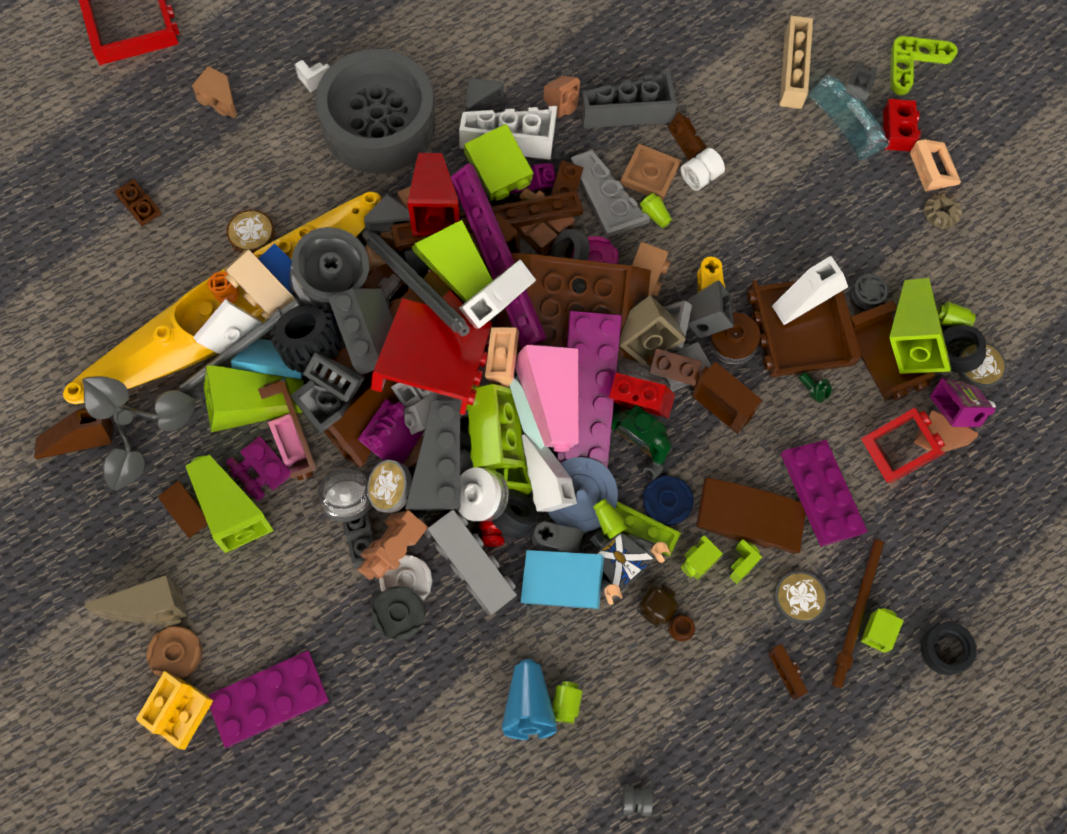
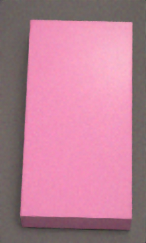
(287, 440)

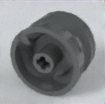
(326, 265)

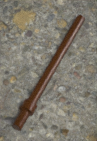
(845, 659)

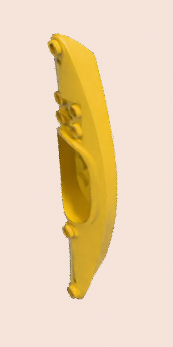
(168, 341)

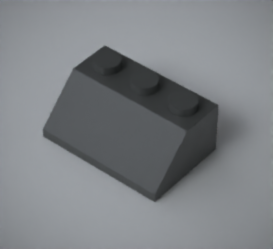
(363, 324)

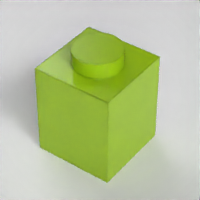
(882, 630)

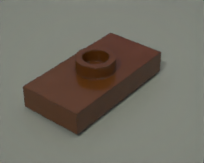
(788, 671)

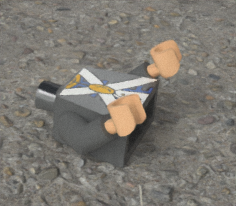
(625, 560)

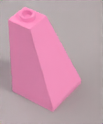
(551, 390)

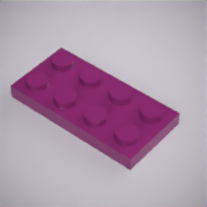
(823, 493)
(267, 699)

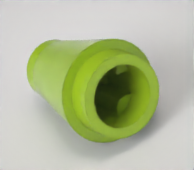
(656, 210)
(609, 519)

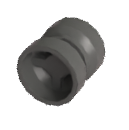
(637, 801)

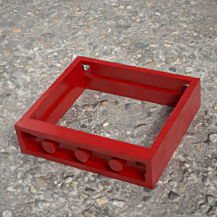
(131, 46)

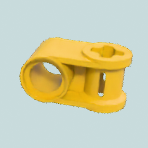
(709, 273)

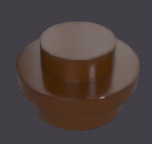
(681, 628)

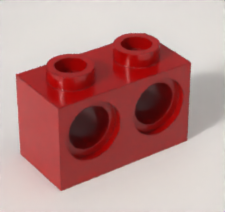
(900, 124)

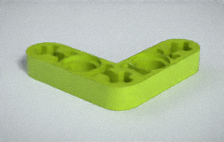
(908, 56)

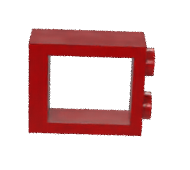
(633, 391)
(880, 458)

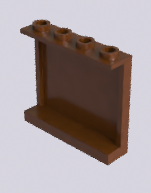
(810, 342)

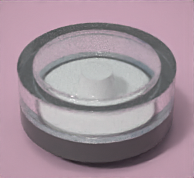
(344, 495)

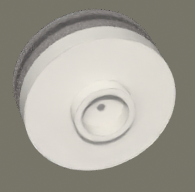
(482, 494)

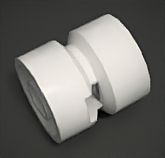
(704, 167)

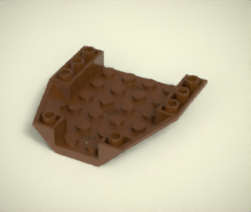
(607, 290)

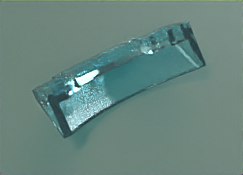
(851, 117)

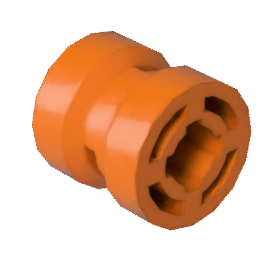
(222, 288)

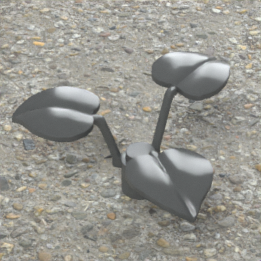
(107, 399)

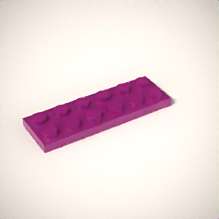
(598, 346)

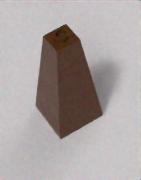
(346, 431)

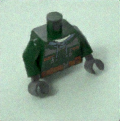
(644, 433)

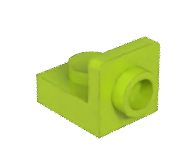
(744, 566)

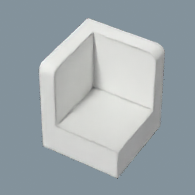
(310, 76)

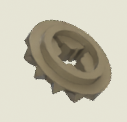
(942, 219)

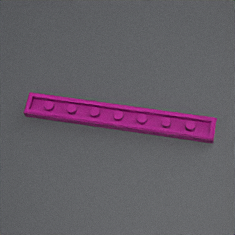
(495, 251)

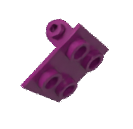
(388, 433)

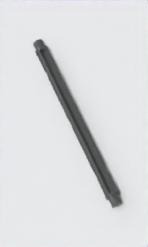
(416, 283)

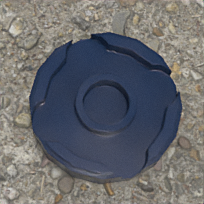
(669, 508)

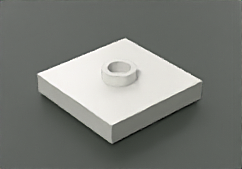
(226, 327)

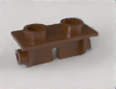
(685, 136)
(567, 178)
(674, 366)

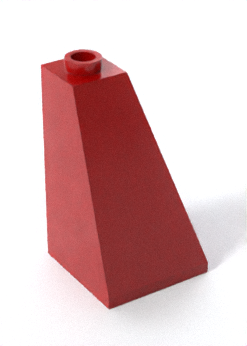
(432, 196)

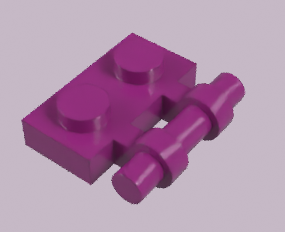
(264, 462)

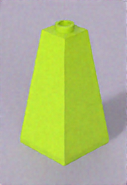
(454, 260)
(917, 331)
(235, 399)
(227, 509)

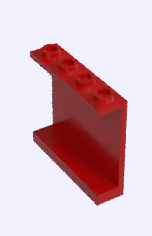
(431, 355)

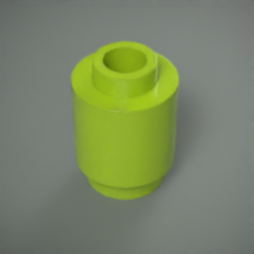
(953, 315)
(567, 702)

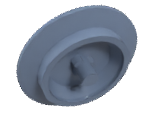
(591, 485)

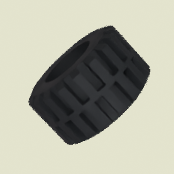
(304, 333)

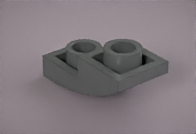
(359, 537)

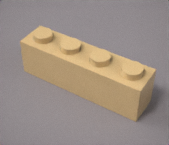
(796, 62)
(258, 283)

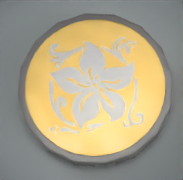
(389, 486)

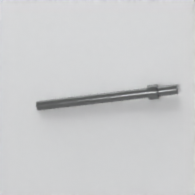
(240, 345)

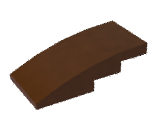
(751, 515)

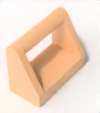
(927, 168)
(502, 356)

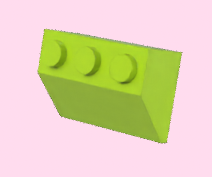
(495, 429)

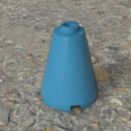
(528, 704)

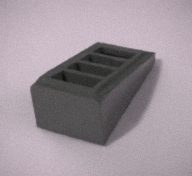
(337, 369)

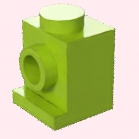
(701, 559)

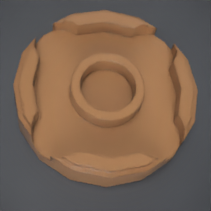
(182, 650)

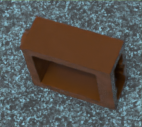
(725, 397)

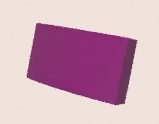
(542, 178)

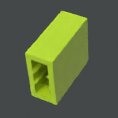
(498, 162)

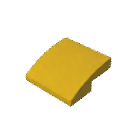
(174, 710)

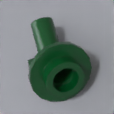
(819, 391)

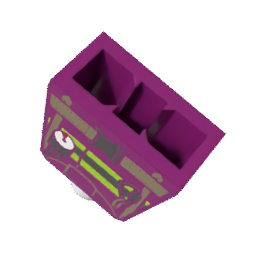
(961, 403)

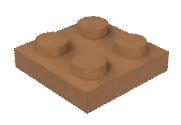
(650, 171)

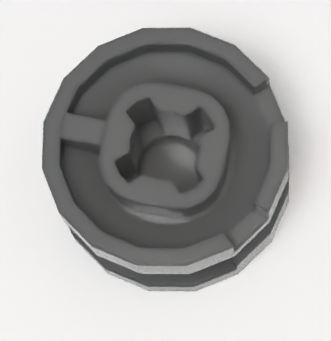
(869, 293)

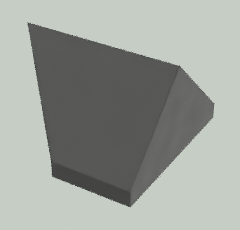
(319, 405)

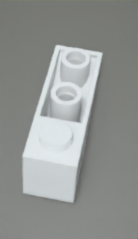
(810, 290)
(497, 294)
(549, 480)

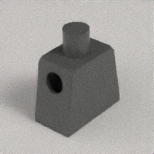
(711, 310)

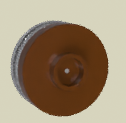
(738, 342)

